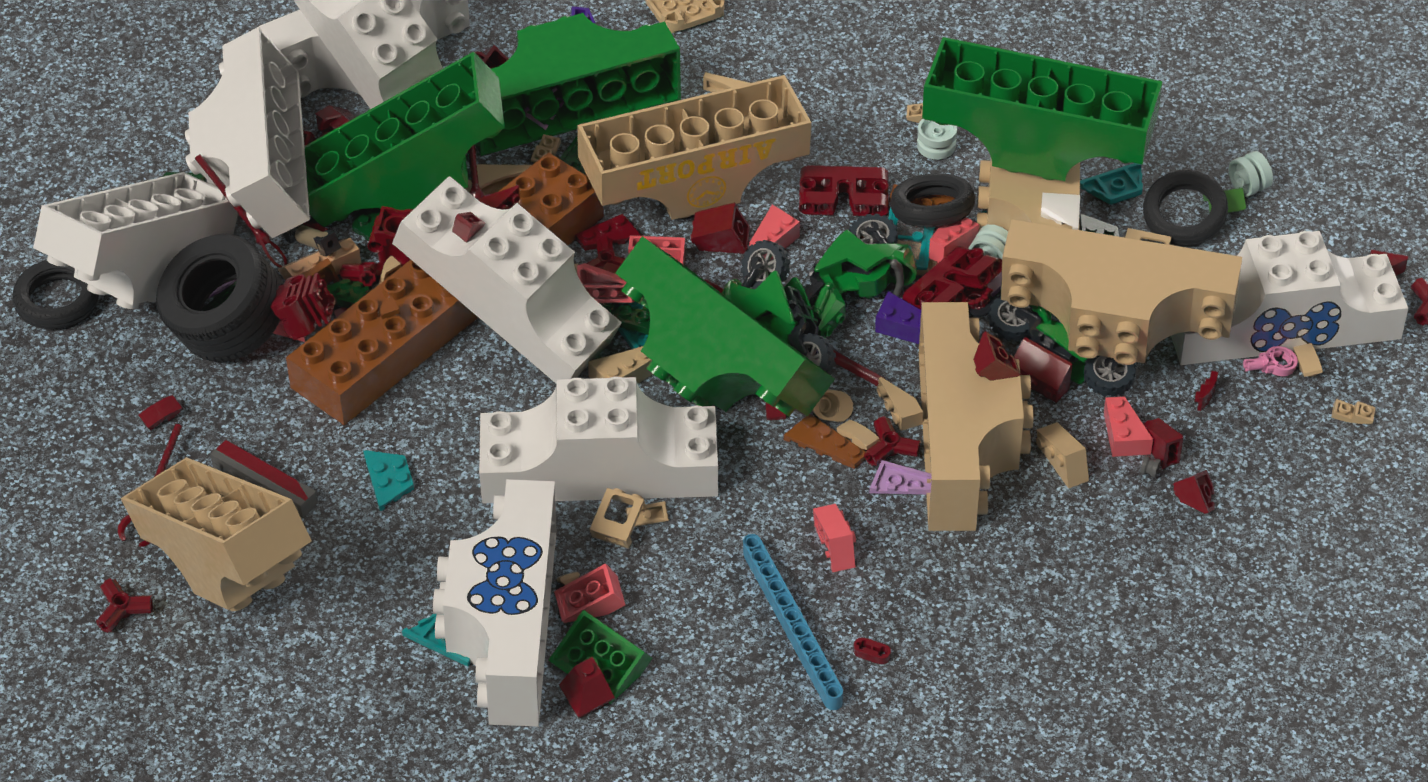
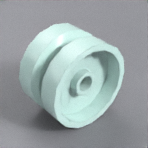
(936, 140)
(1251, 173)
(991, 239)

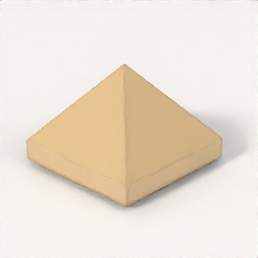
(565, 579)

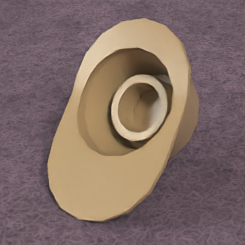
(834, 406)

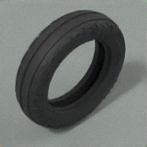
(1192, 181)
(932, 215)
(57, 317)

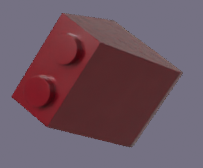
(720, 230)

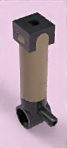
(325, 242)

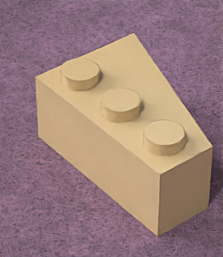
(623, 364)
(1064, 454)

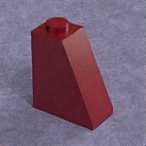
(1166, 442)

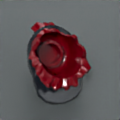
(979, 301)

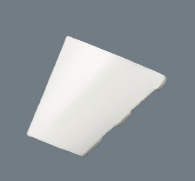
(1061, 208)

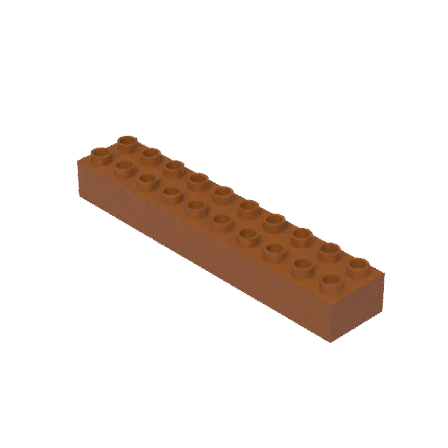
(366, 355)

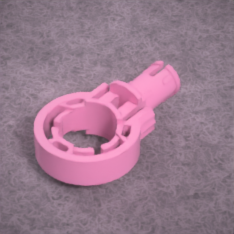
(1268, 364)

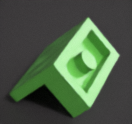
(1235, 200)

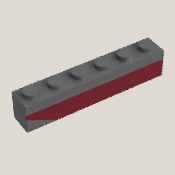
(247, 467)

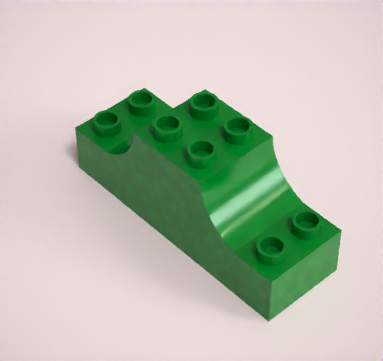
(595, 74)
(1040, 110)
(405, 144)
(712, 345)

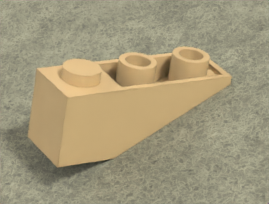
(903, 407)

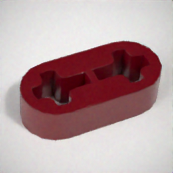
(871, 650)

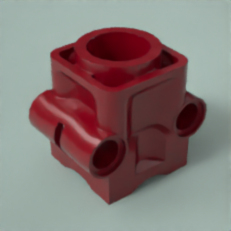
(384, 232)

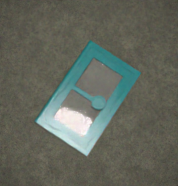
(915, 237)

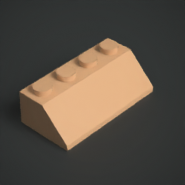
(347, 254)

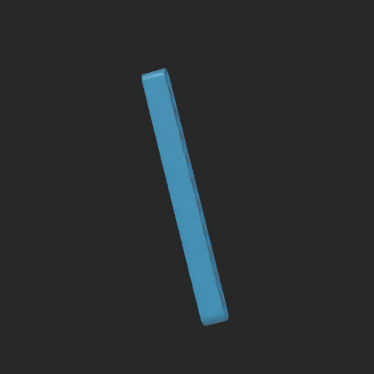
(793, 622)

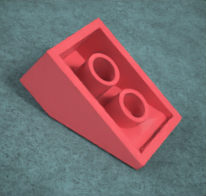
(594, 592)

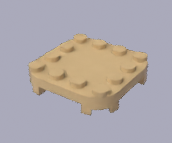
(685, 13)

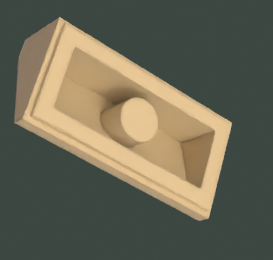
(652, 514)

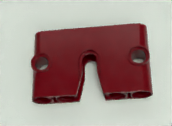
(822, 185)
(948, 277)

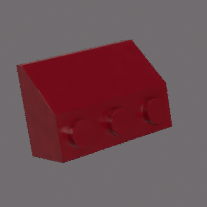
(1047, 371)

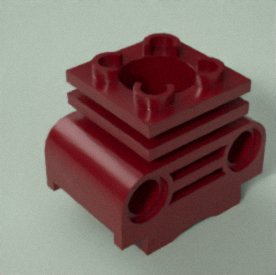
(303, 304)

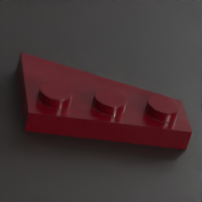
(616, 228)

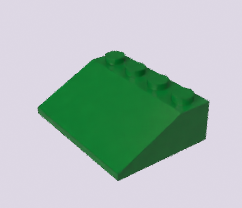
(615, 656)

